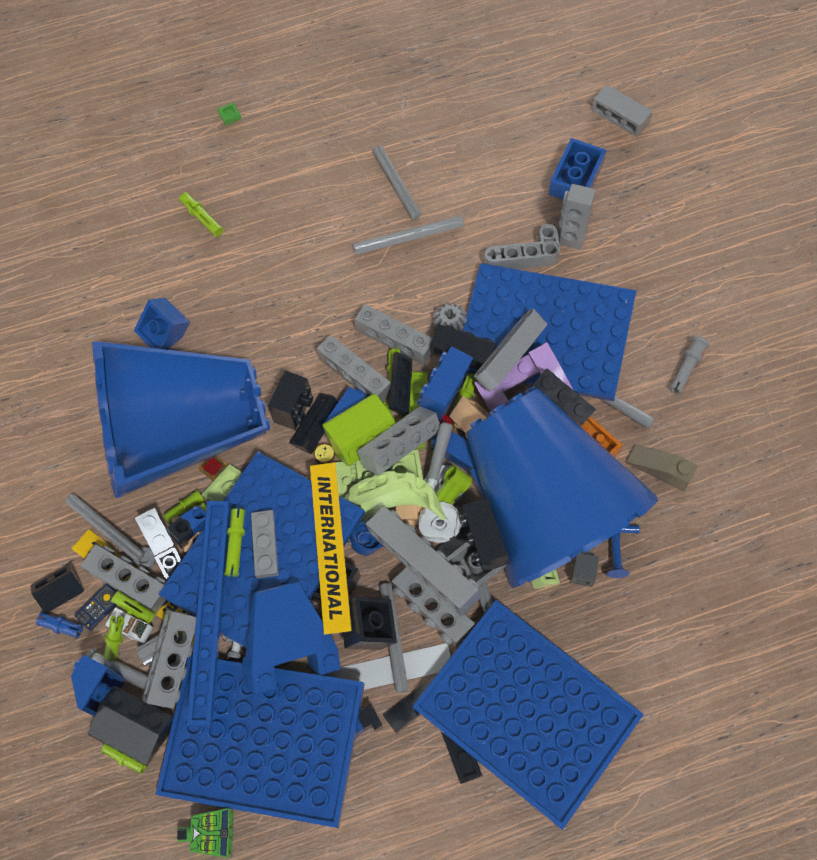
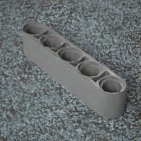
(510, 350)

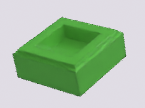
(229, 114)

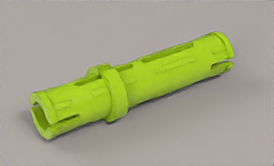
(196, 209)
(234, 543)

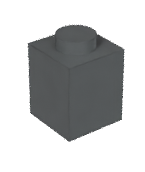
(585, 569)

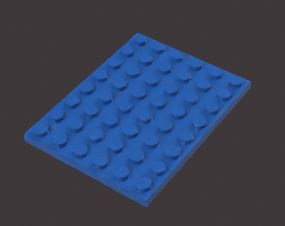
(583, 321)
(260, 488)
(528, 713)
(267, 751)

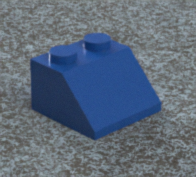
(161, 324)

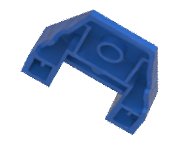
(284, 630)

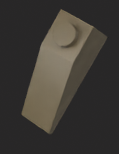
(663, 466)

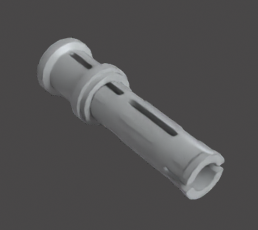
(692, 357)

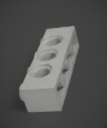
(575, 216)
(393, 334)
(353, 368)
(399, 440)
(96, 564)
(449, 634)
(169, 695)

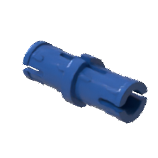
(59, 625)

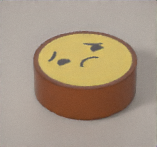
(324, 454)

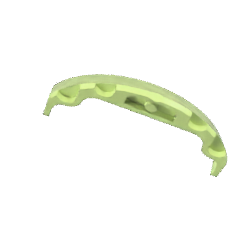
(393, 490)

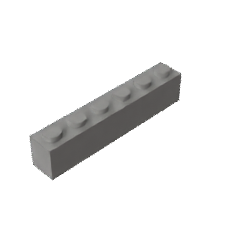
(423, 560)

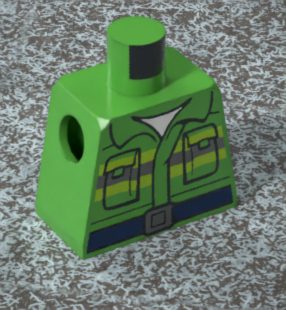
(210, 833)

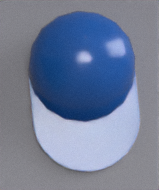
(362, 541)

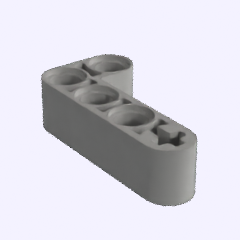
(501, 254)

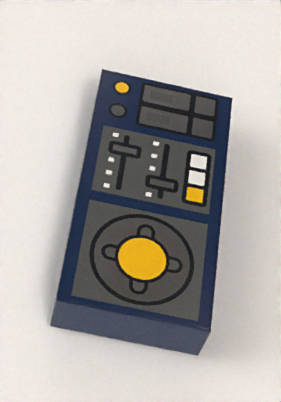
(97, 608)

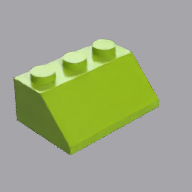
(357, 428)

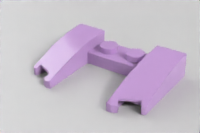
(527, 367)

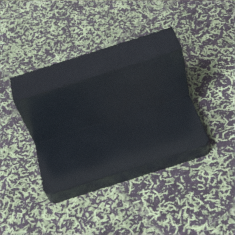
(56, 588)

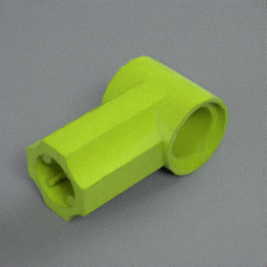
(454, 483)

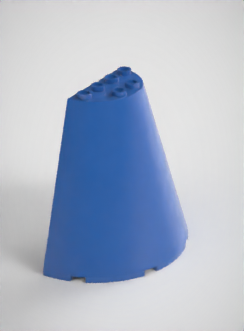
(171, 410)
(550, 485)

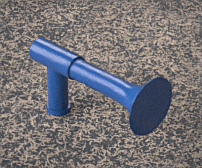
(617, 569)

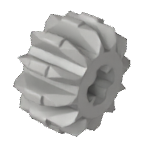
(450, 316)

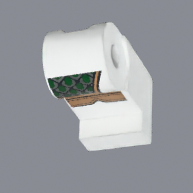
(132, 628)

